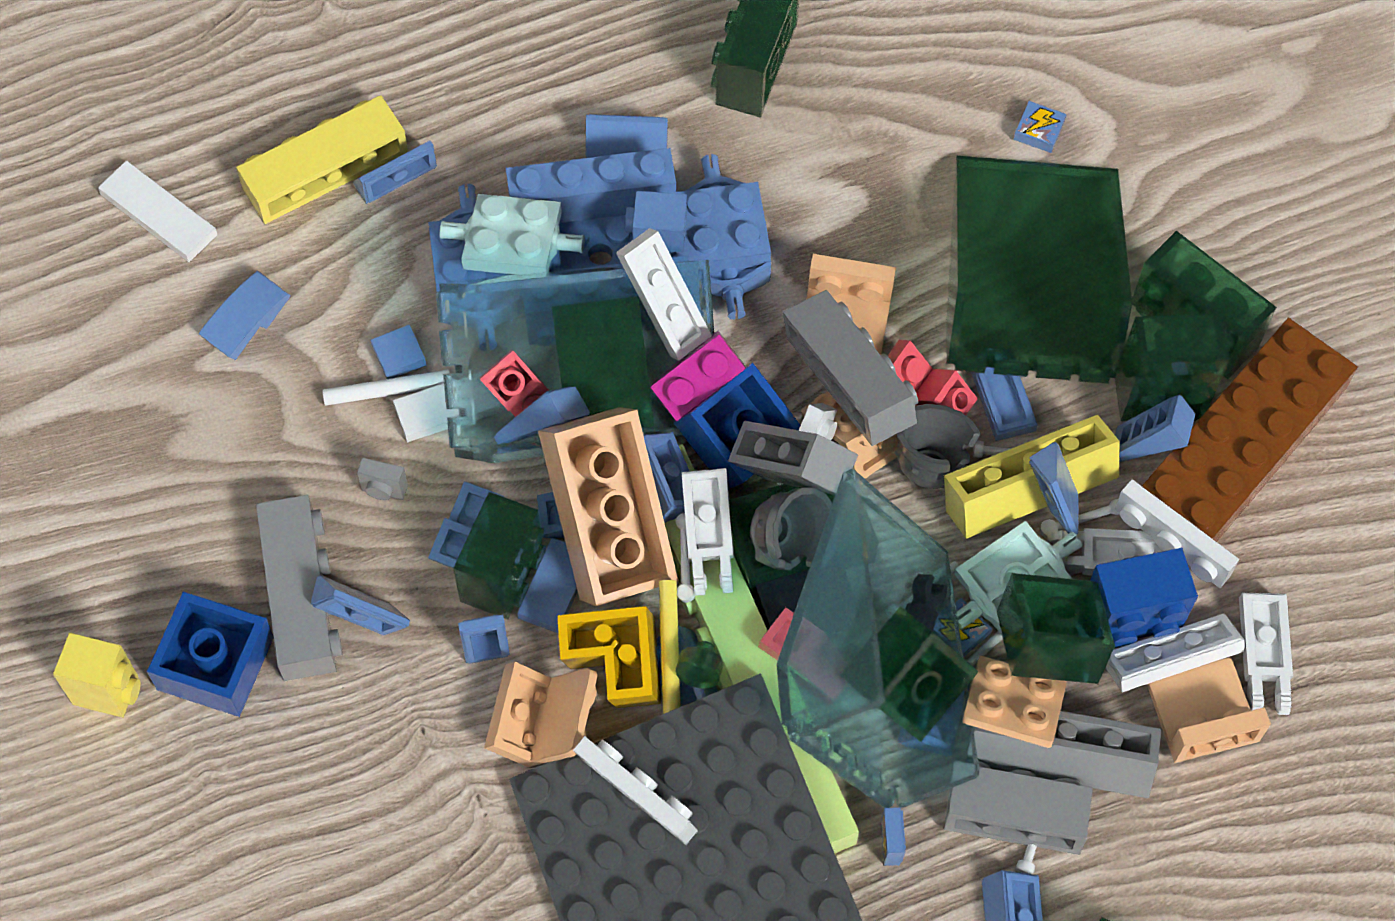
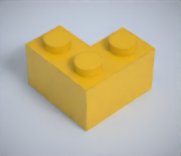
(623, 644)

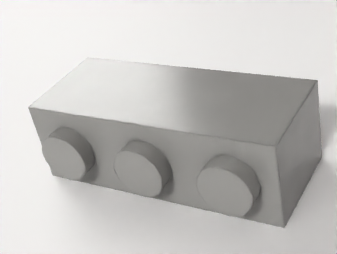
(791, 456)
(1021, 809)

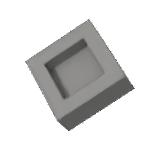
(382, 479)

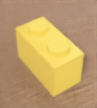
(97, 675)

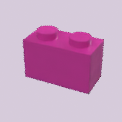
(697, 376)

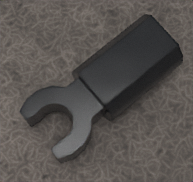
(926, 599)

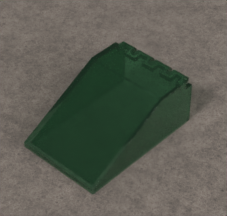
(1037, 270)

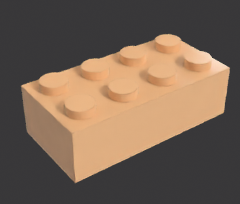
(608, 505)

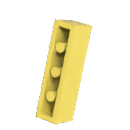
(322, 159)
(1006, 486)

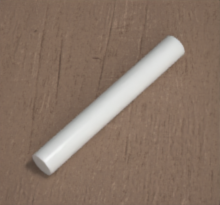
(382, 388)

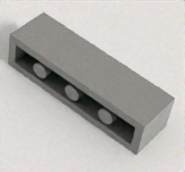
(851, 367)
(291, 564)
(1086, 749)

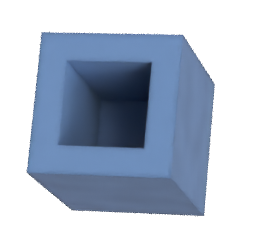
(662, 213)

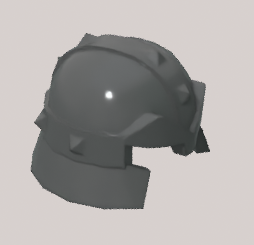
(935, 445)
(789, 527)

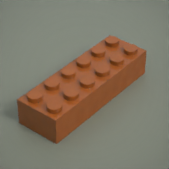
(1252, 429)

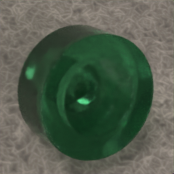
(700, 666)

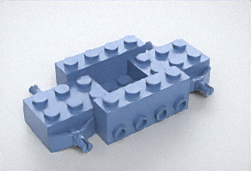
(721, 224)

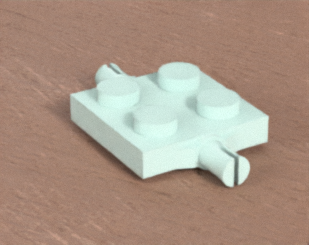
(511, 235)
(1015, 552)

